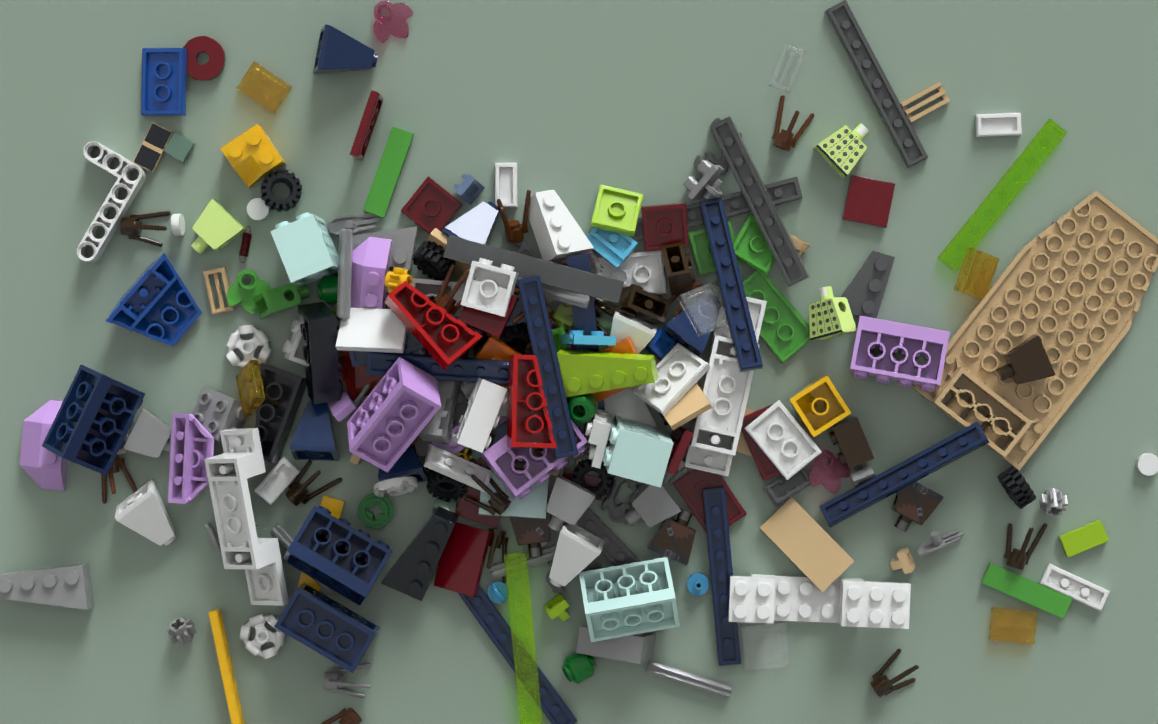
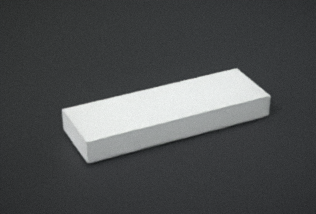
(456, 467)
(1074, 587)

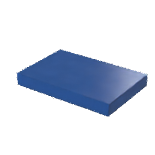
(164, 81)

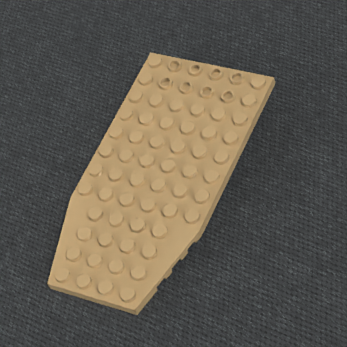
(1072, 289)

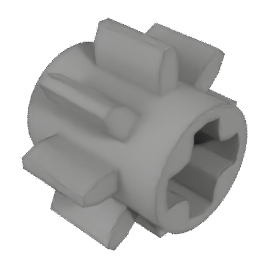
(1053, 502)
(181, 631)

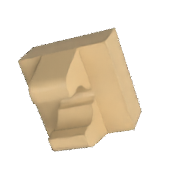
(903, 561)

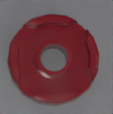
(216, 61)

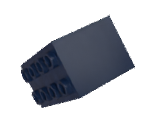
(93, 420)
(328, 566)
(327, 627)

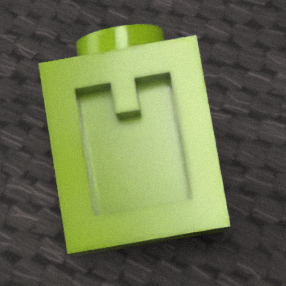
(564, 316)

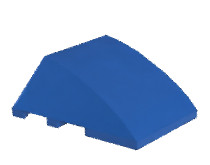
(157, 304)

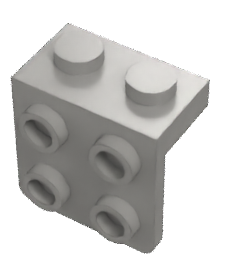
(218, 412)

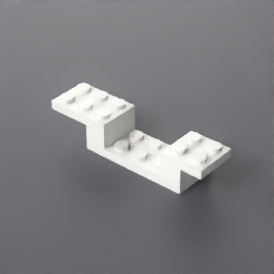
(727, 391)
(235, 517)
(797, 598)

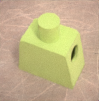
(215, 228)

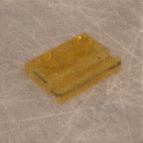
(264, 87)
(976, 273)
(250, 387)
(1013, 625)

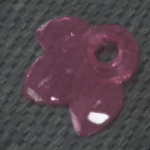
(394, 22)
(829, 474)

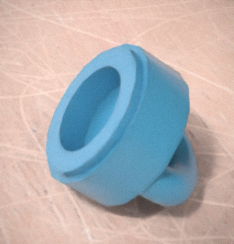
(498, 592)

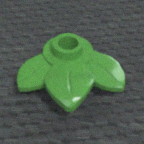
(244, 293)

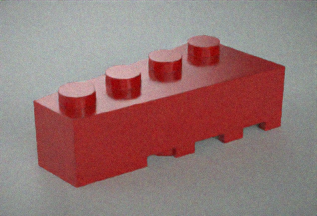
(431, 325)
(527, 406)

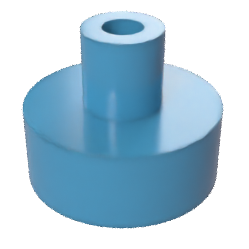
(693, 580)

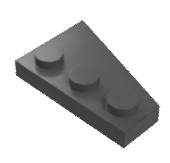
(869, 285)

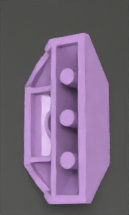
(369, 270)
(188, 449)
(39, 463)

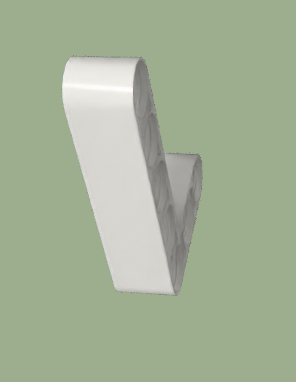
(111, 201)

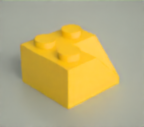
(253, 155)
(819, 406)

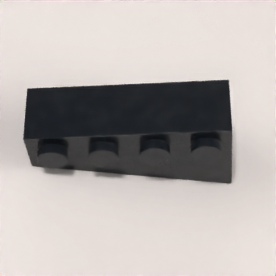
(321, 352)
(277, 412)
(419, 561)

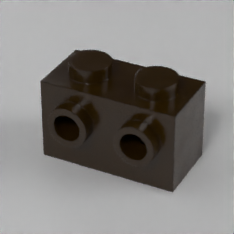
(677, 268)
(645, 305)
(851, 443)

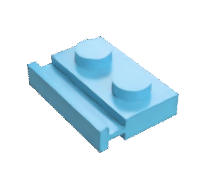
(612, 246)
(594, 338)

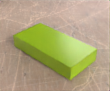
(1083, 538)

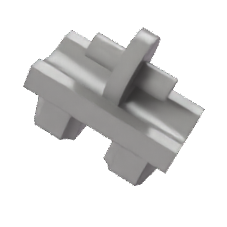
(699, 188)

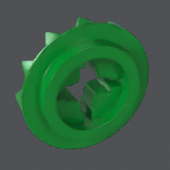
(367, 517)

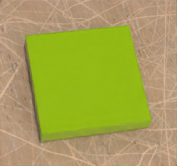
(616, 210)

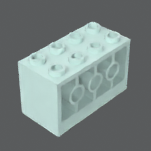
(306, 249)
(637, 451)
(629, 599)

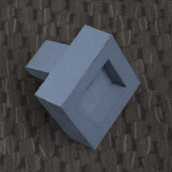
(469, 189)

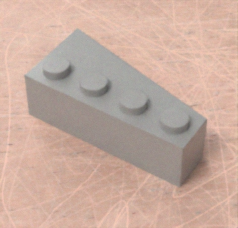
(54, 586)

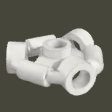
(248, 347)
(262, 635)

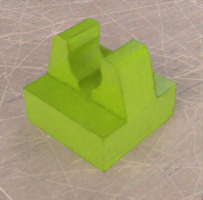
(557, 607)

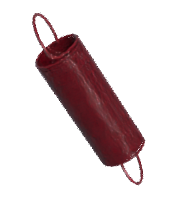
(245, 244)

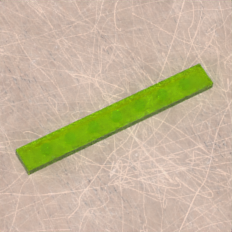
(1002, 194)
(523, 638)

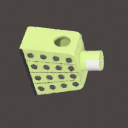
(843, 148)
(830, 316)

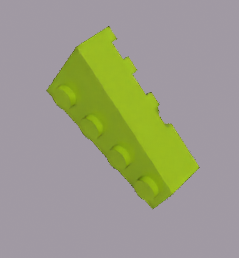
(602, 371)

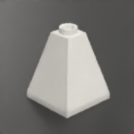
(634, 328)
(147, 514)
(573, 553)

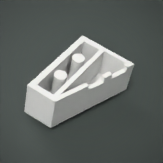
(555, 228)
(481, 415)

